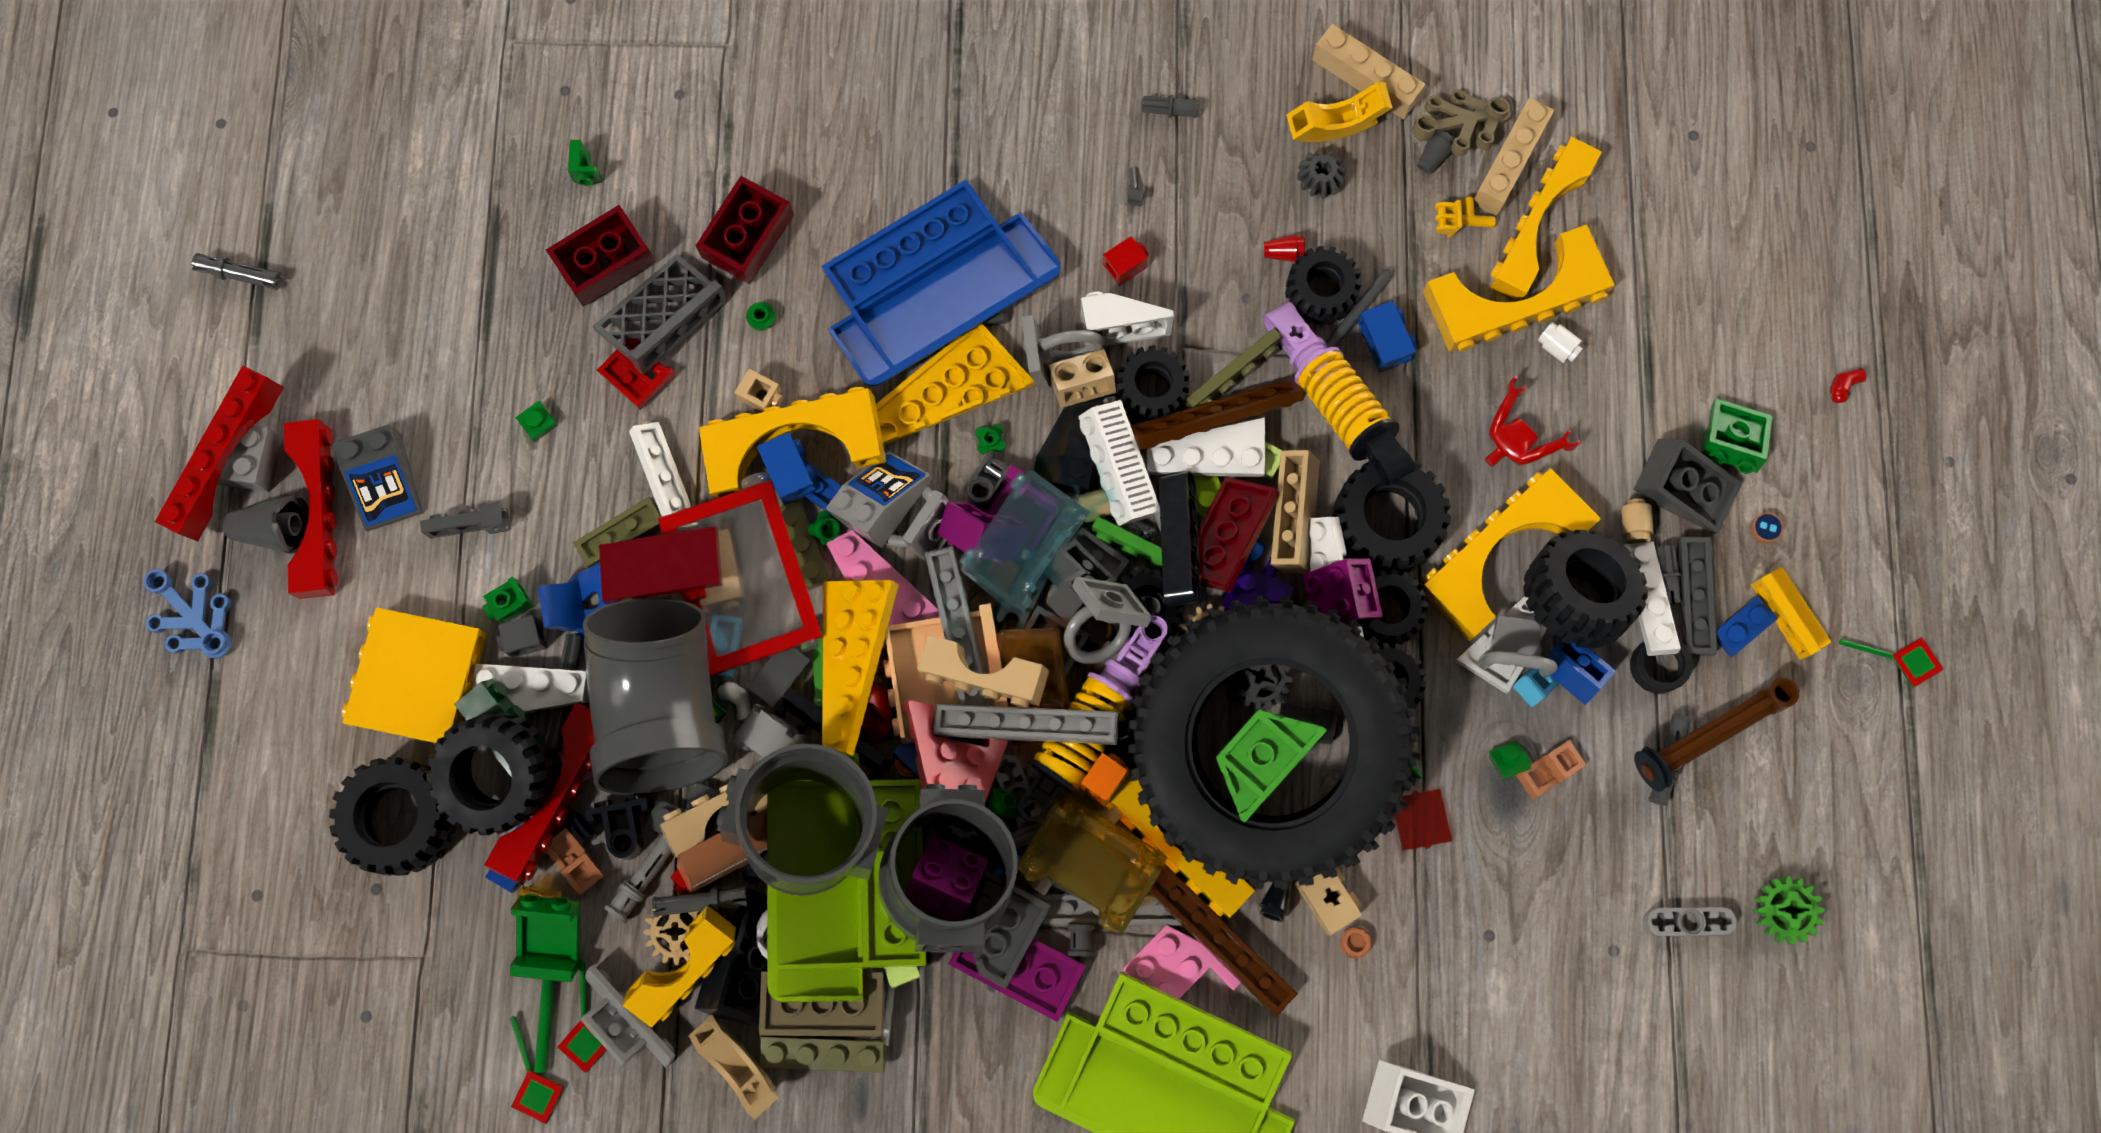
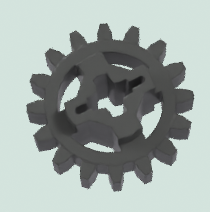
(1272, 685)

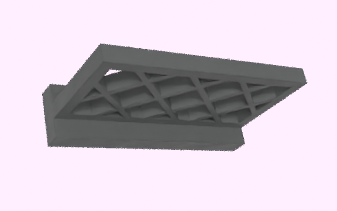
(680, 324)

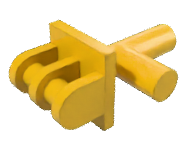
(1451, 218)

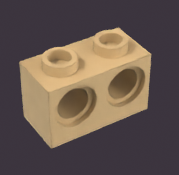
(1082, 378)

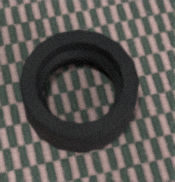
(1648, 683)

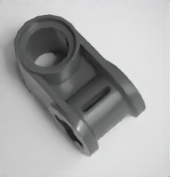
(989, 477)

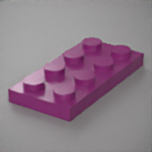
(1040, 982)

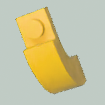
(1342, 119)

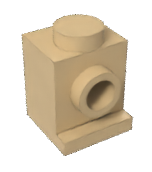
(753, 385)

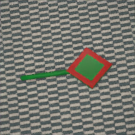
(1914, 660)
(580, 1043)
(536, 1094)

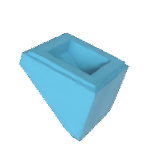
(1534, 687)

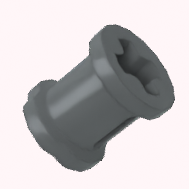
(1080, 940)

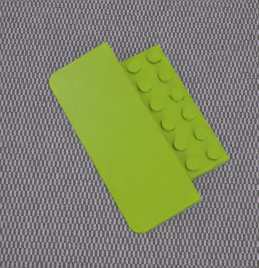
(828, 937)
(1161, 1069)

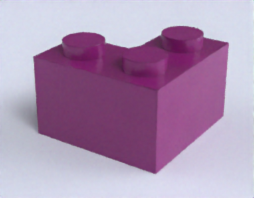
(963, 524)

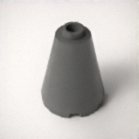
(270, 524)

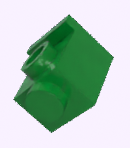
(517, 601)

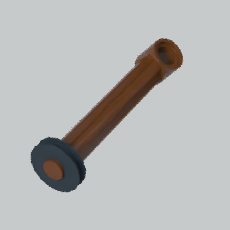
(1658, 766)

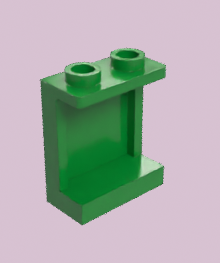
(546, 938)

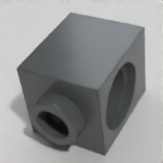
(521, 637)

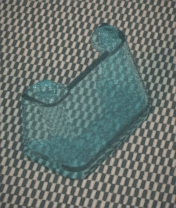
(1022, 540)

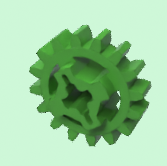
(1788, 897)

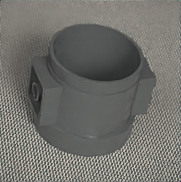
(804, 763)
(931, 934)

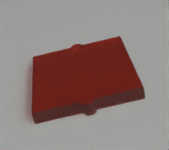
(1423, 821)

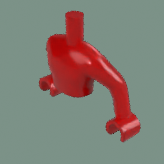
(1517, 438)

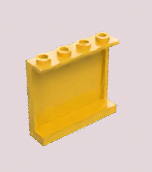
(412, 675)

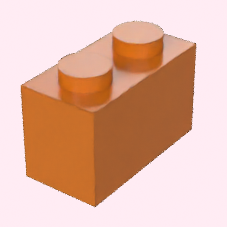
(1104, 778)

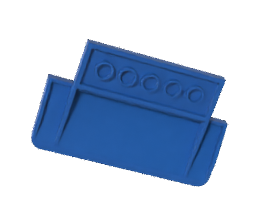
(932, 281)

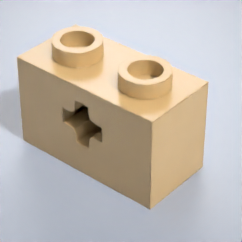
(1331, 916)

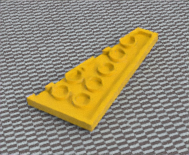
(953, 382)
(853, 637)

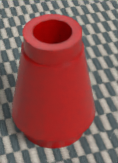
(1285, 248)

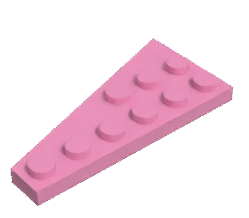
(861, 562)

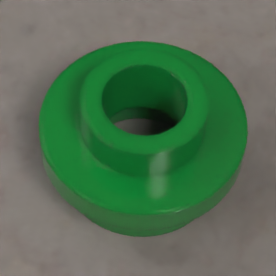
(764, 323)

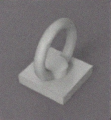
(1040, 350)
(923, 532)
(1108, 603)

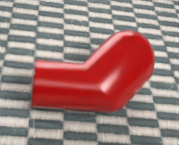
(1842, 383)

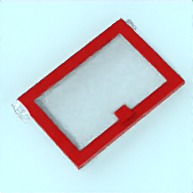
(763, 592)

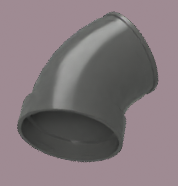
(650, 697)

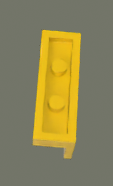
(1793, 613)

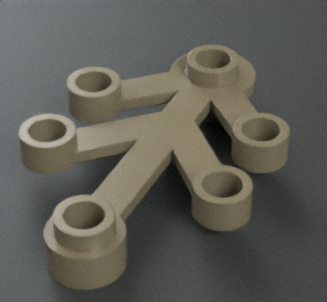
(1494, 111)

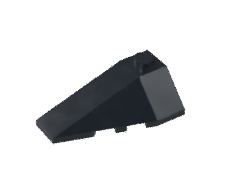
(1066, 453)
(735, 981)

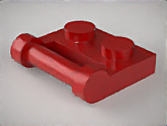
(630, 381)

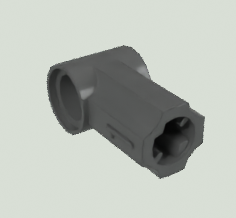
(1316, 716)

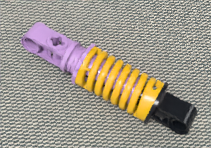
(1341, 396)
(1101, 692)

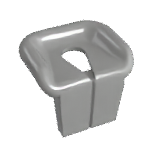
(1518, 644)

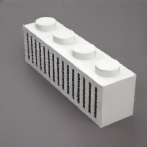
(1119, 463)

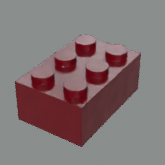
(745, 229)
(600, 255)

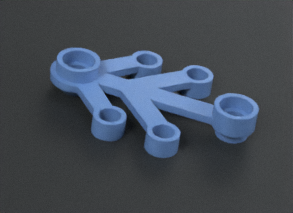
(191, 617)

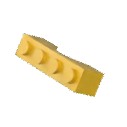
(655, 993)

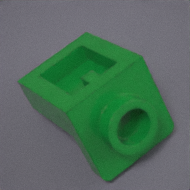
(579, 165)

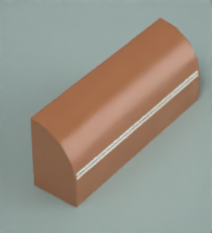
(716, 858)

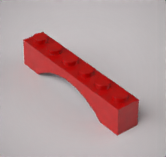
(192, 498)
(312, 567)
(519, 850)

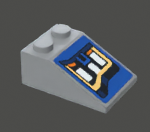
(879, 498)

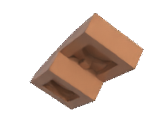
(1551, 769)
(574, 861)

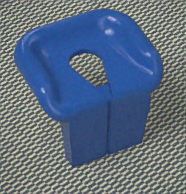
(563, 602)

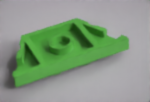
(1264, 756)

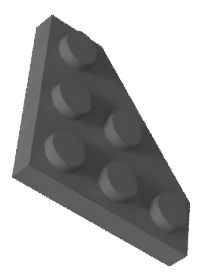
(1011, 935)

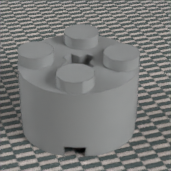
(766, 733)

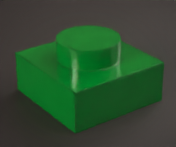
(536, 421)
(1510, 760)

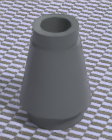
(1435, 151)

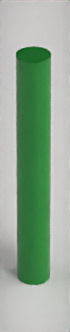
(544, 1026)

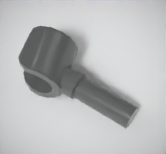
(1135, 195)

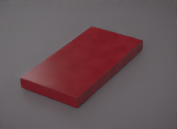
(1232, 530)
(660, 565)

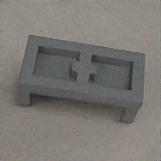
(778, 675)

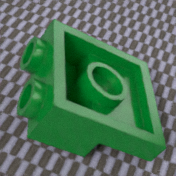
(1737, 436)

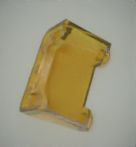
(1093, 861)

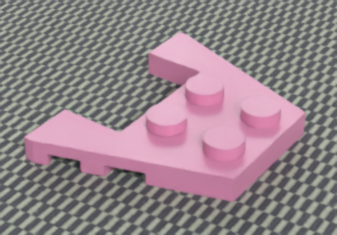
(1175, 963)

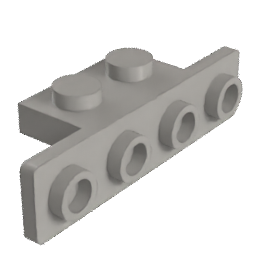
(617, 1027)

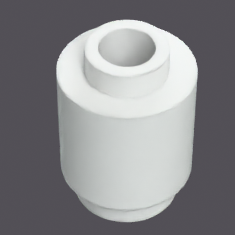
(1560, 343)

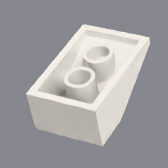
(1123, 319)
(1416, 1102)

